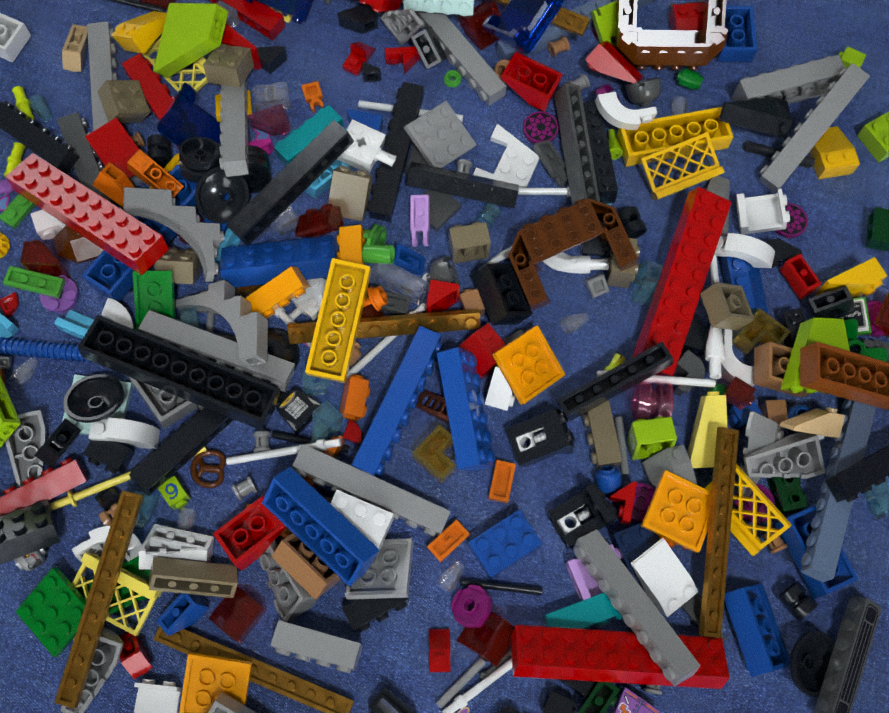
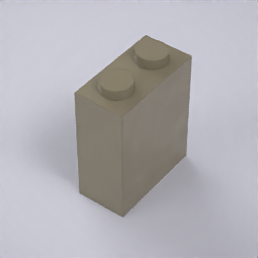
(350, 192)

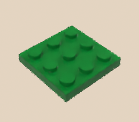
(53, 611)

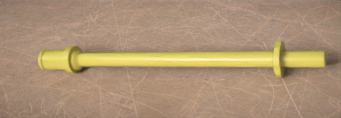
(72, 498)

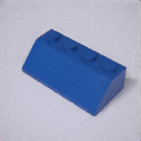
(741, 273)
(796, 540)
(756, 629)

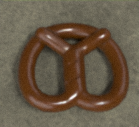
(208, 468)

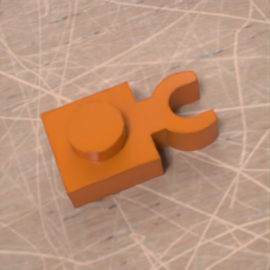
(313, 95)

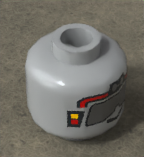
(32, 560)

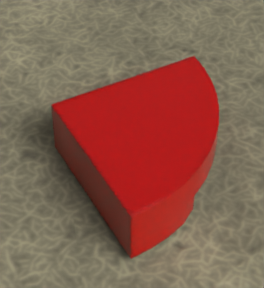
(10, 304)
(353, 433)

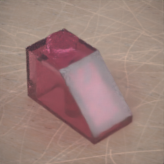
(271, 121)

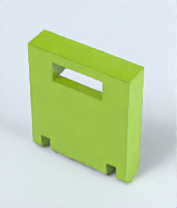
(606, 21)

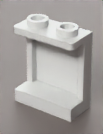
(762, 213)

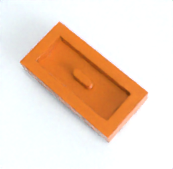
(502, 481)
(448, 541)

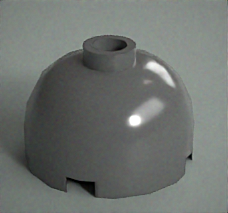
(644, 91)
(443, 271)

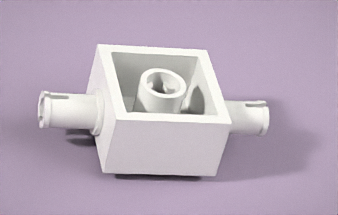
(365, 148)

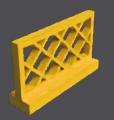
(688, 180)
(742, 530)

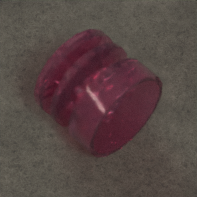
(648, 402)

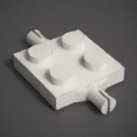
(310, 302)

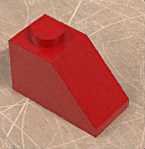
(134, 655)

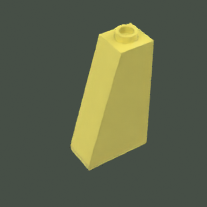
(710, 415)

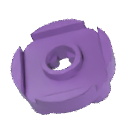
(67, 301)

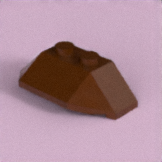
(74, 246)

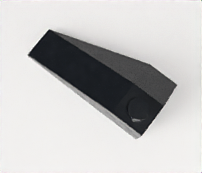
(765, 115)

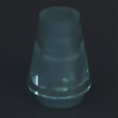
(40, 107)

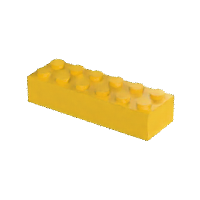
(673, 130)
(338, 320)

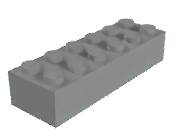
(792, 83)

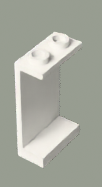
(157, 698)

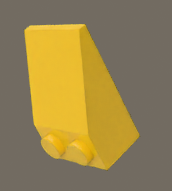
(140, 32)
(834, 155)
(859, 280)

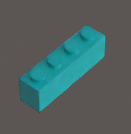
(300, 138)
(584, 614)

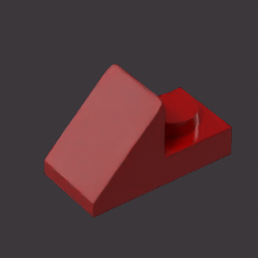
(359, 53)
(407, 55)
(625, 496)
(439, 650)

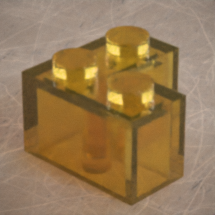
(760, 330)
(431, 454)

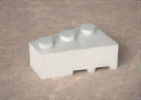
(367, 518)
(175, 544)

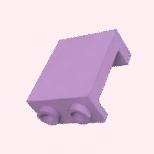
(583, 582)

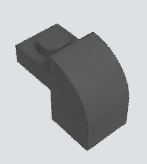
(689, 367)

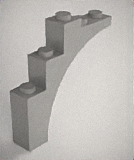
(160, 207)
(248, 326)

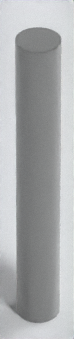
(622, 445)
(461, 682)

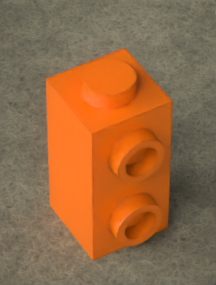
(354, 398)

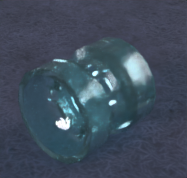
(489, 214)

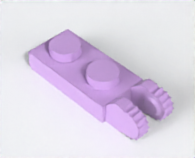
(420, 218)

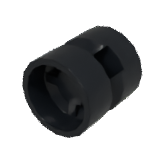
(159, 149)
(631, 222)
(798, 601)

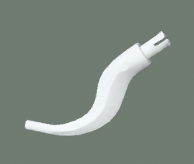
(563, 262)
(714, 346)

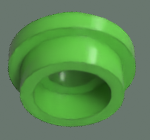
(452, 74)

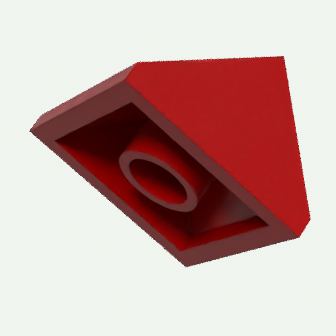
(442, 296)

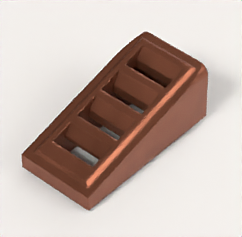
(437, 414)

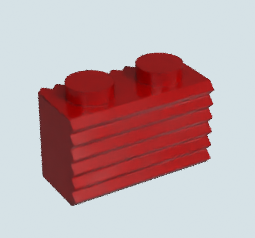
(800, 276)

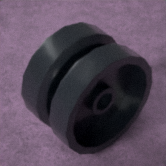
(198, 157)
(259, 169)

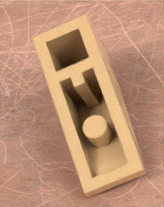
(75, 48)
(818, 422)

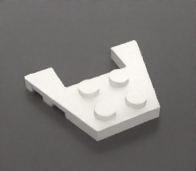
(516, 163)

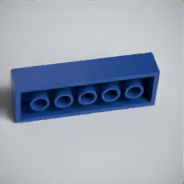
(263, 262)
(466, 410)
(320, 526)

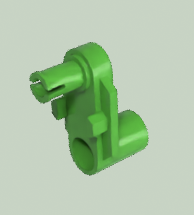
(375, 249)

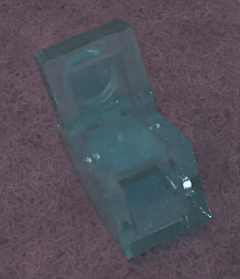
(147, 508)

